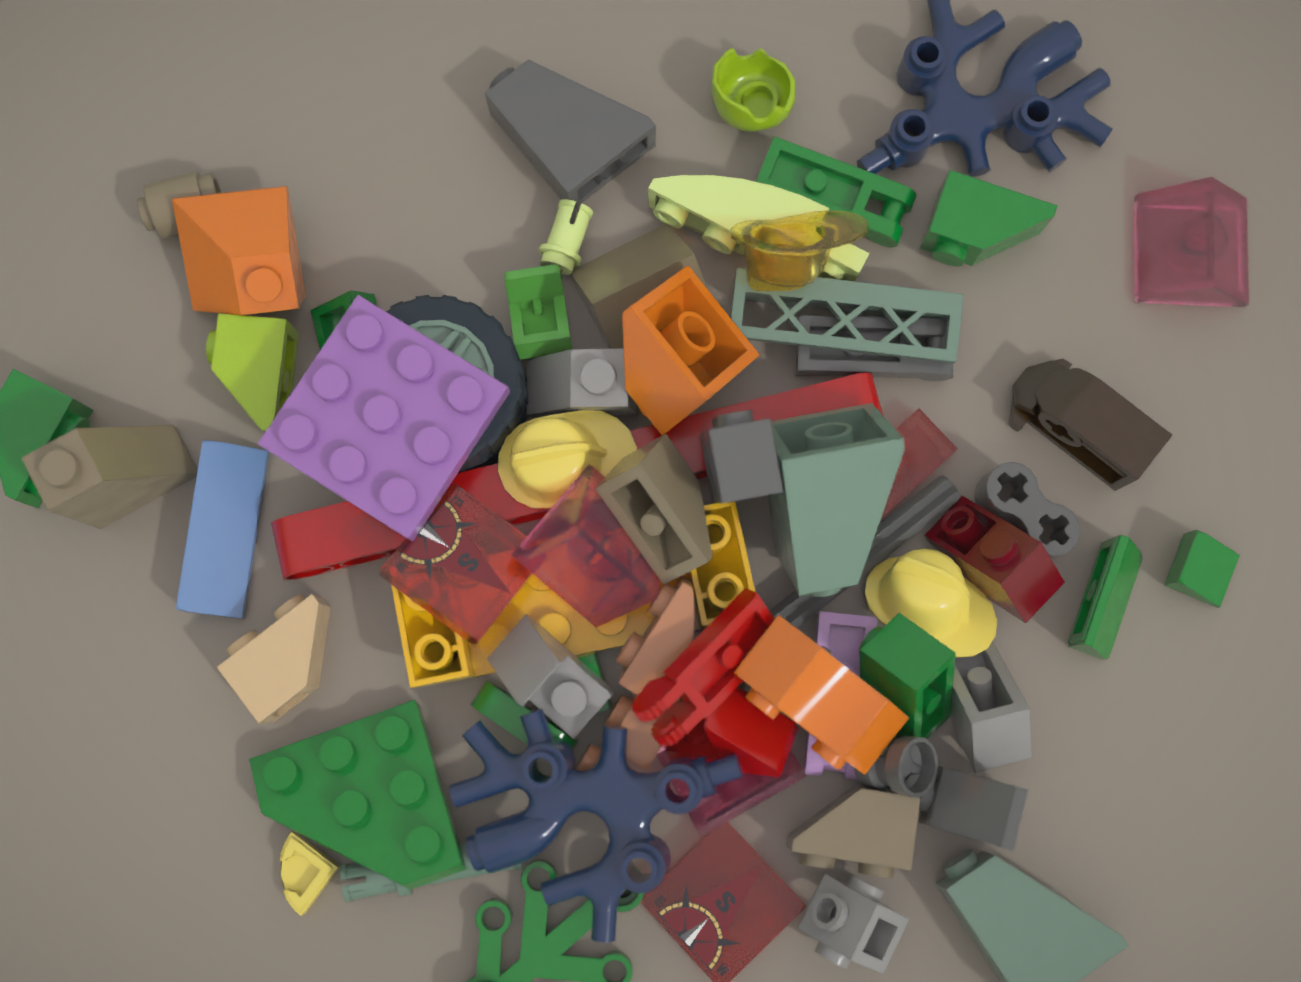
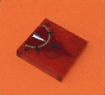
(460, 565)
(723, 903)

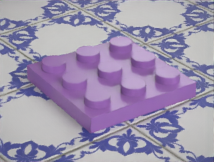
(384, 417)

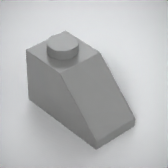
(578, 382)
(989, 711)

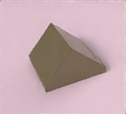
(628, 274)

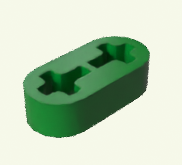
(506, 713)

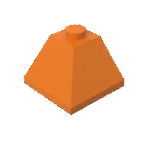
(240, 251)

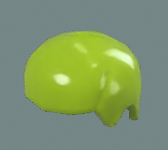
(752, 90)

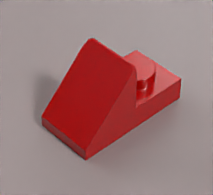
(740, 729)

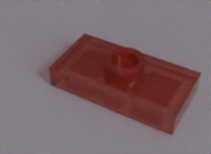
(924, 452)

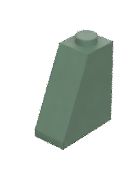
(1022, 924)

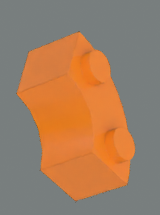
(820, 695)

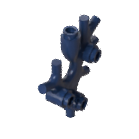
(968, 118)
(610, 790)

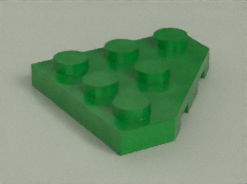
(366, 796)

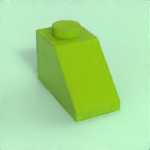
(254, 362)

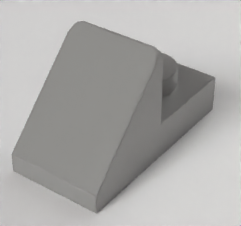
(549, 675)

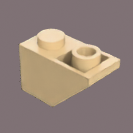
(281, 663)

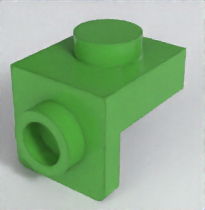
(537, 311)

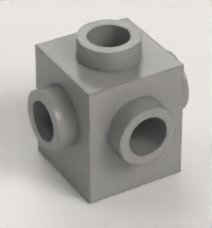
(853, 923)

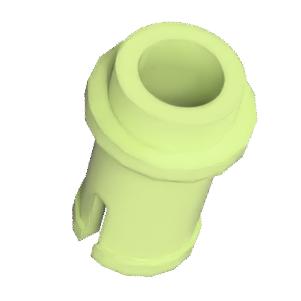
(566, 238)

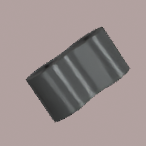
(1028, 507)

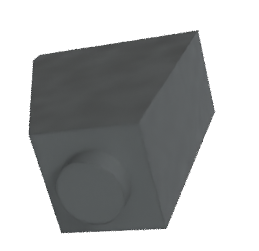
(568, 130)

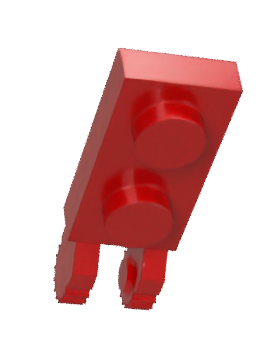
(703, 670)

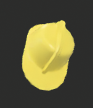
(553, 450)
(935, 597)

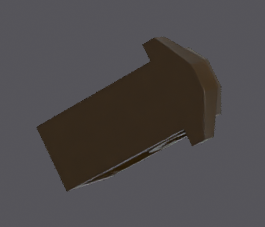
(1087, 421)

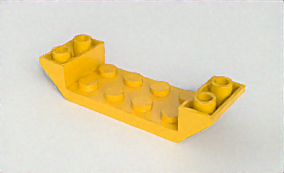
(440, 655)

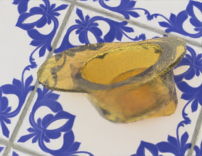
(794, 248)

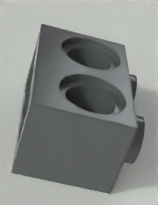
(740, 458)

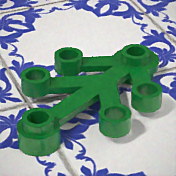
(541, 953)

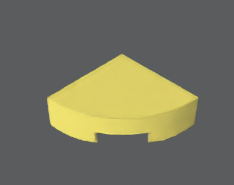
(304, 871)

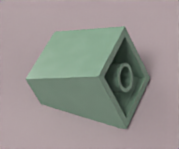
(834, 492)

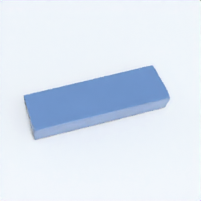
(222, 530)

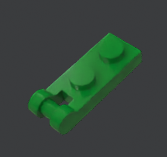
(839, 187)

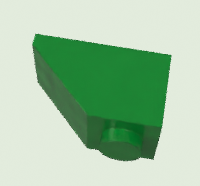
(980, 220)
(910, 672)

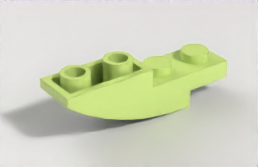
(718, 203)

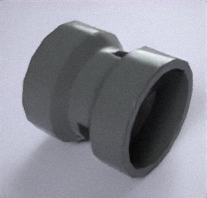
(902, 758)

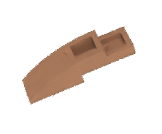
(645, 660)

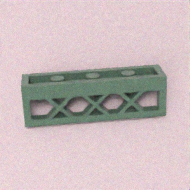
(855, 299)

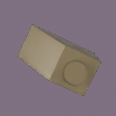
(659, 508)

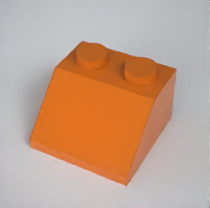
(680, 349)

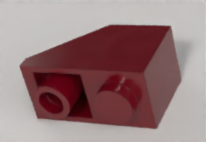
(997, 558)

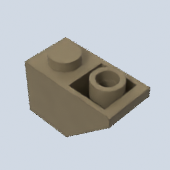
(860, 828)

